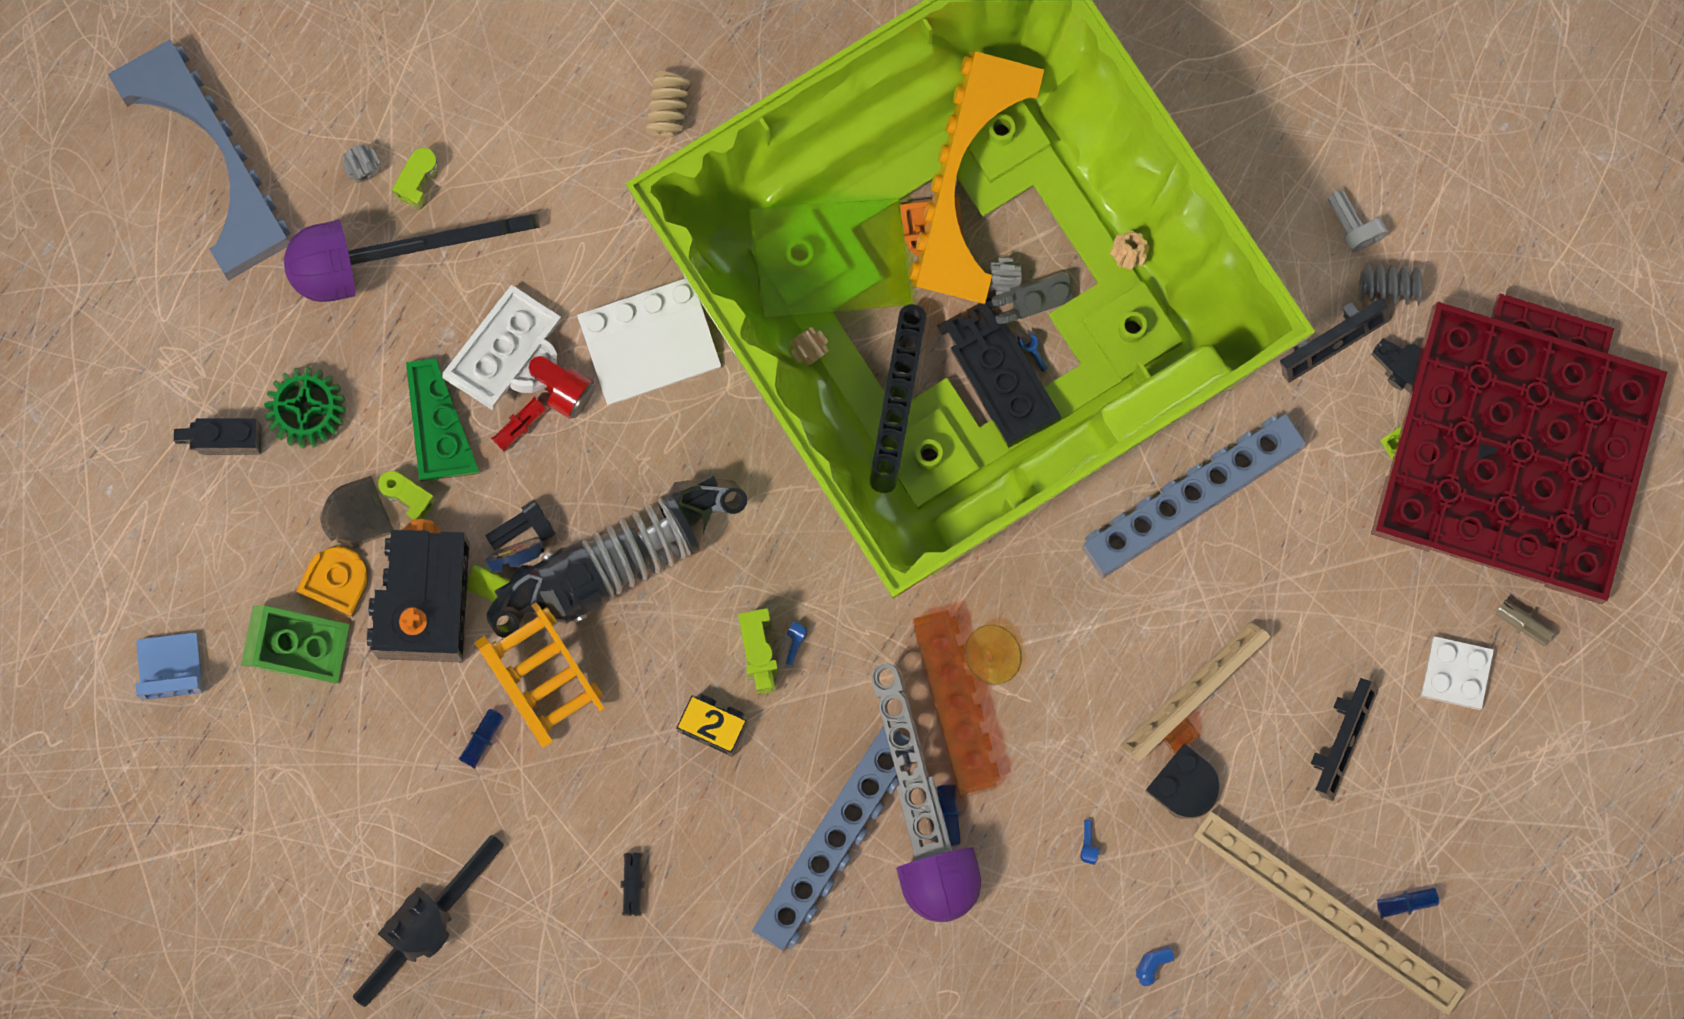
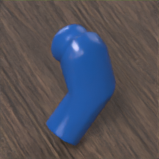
(1149, 964)

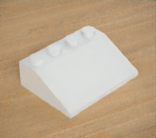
(648, 341)

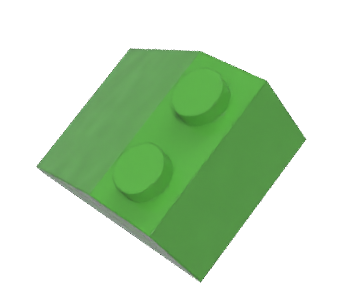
(295, 644)

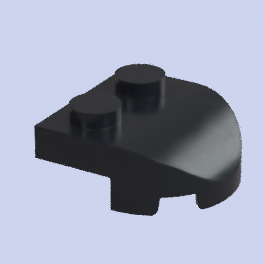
(1186, 785)
(417, 927)

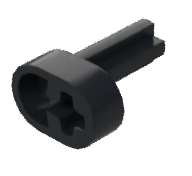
(530, 517)

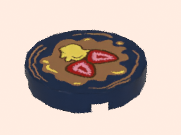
(515, 555)

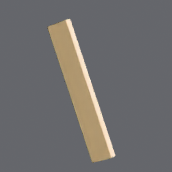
(1194, 691)

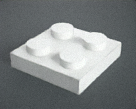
(1457, 673)

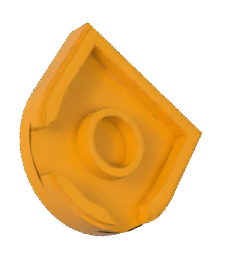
(335, 579)

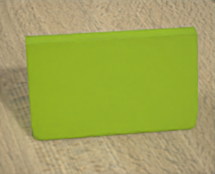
(484, 582)

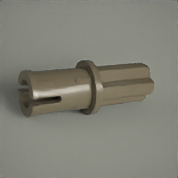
(1525, 623)

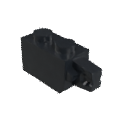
(1399, 363)
(222, 436)

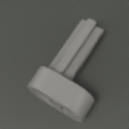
(1358, 235)

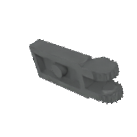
(1034, 297)

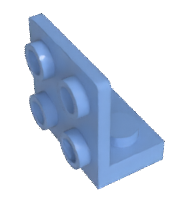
(169, 666)

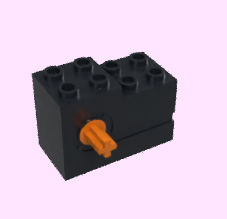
(424, 596)

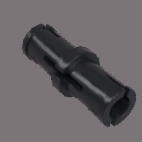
(632, 884)

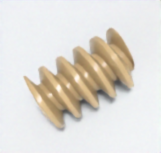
(665, 104)

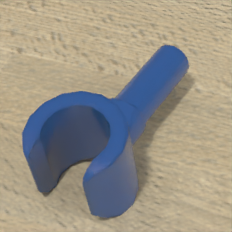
(1032, 348)
(798, 633)
(1088, 853)

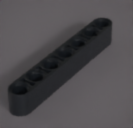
(896, 409)

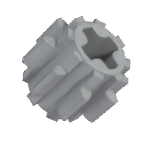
(361, 163)
(1004, 275)

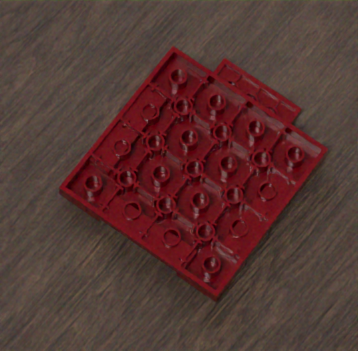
(1572, 455)

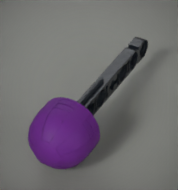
(320, 262)

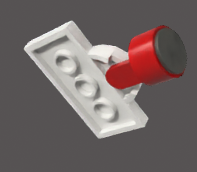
(514, 354)

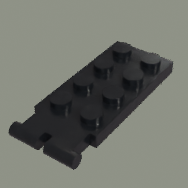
(1000, 374)

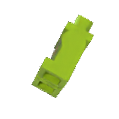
(758, 652)

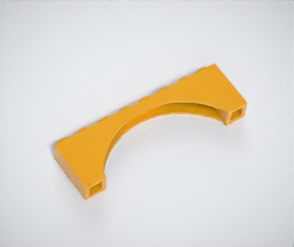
(943, 257)

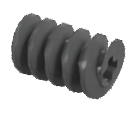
(1390, 283)

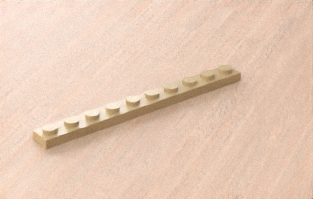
(1329, 914)

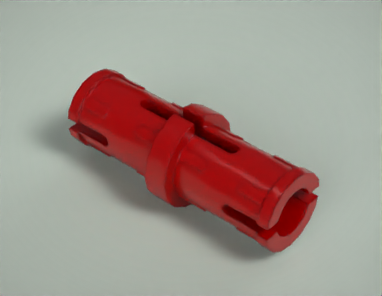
(519, 424)

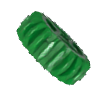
(305, 383)

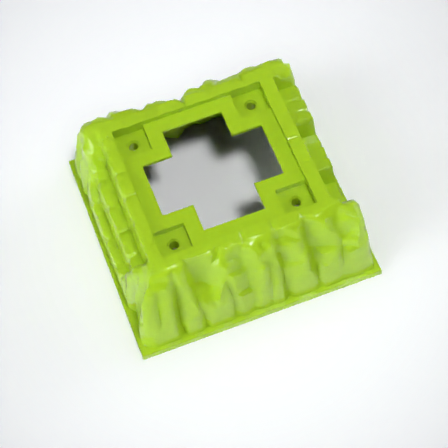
(1102, 166)

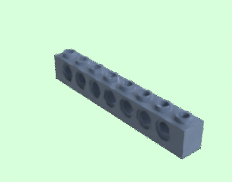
(1287, 444)
(786, 936)

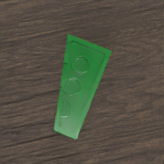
(438, 434)

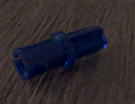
(481, 738)
(949, 808)
(1407, 902)

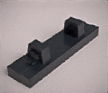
(1356, 326)
(1355, 714)

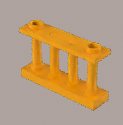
(511, 676)

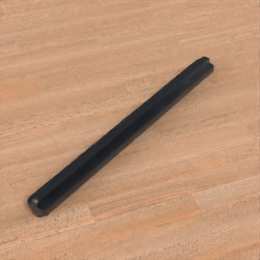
(446, 900)

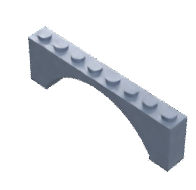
(165, 82)

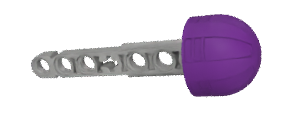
(940, 881)

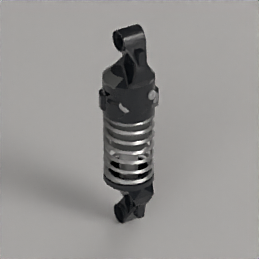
(590, 573)

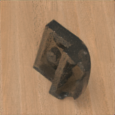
(355, 514)

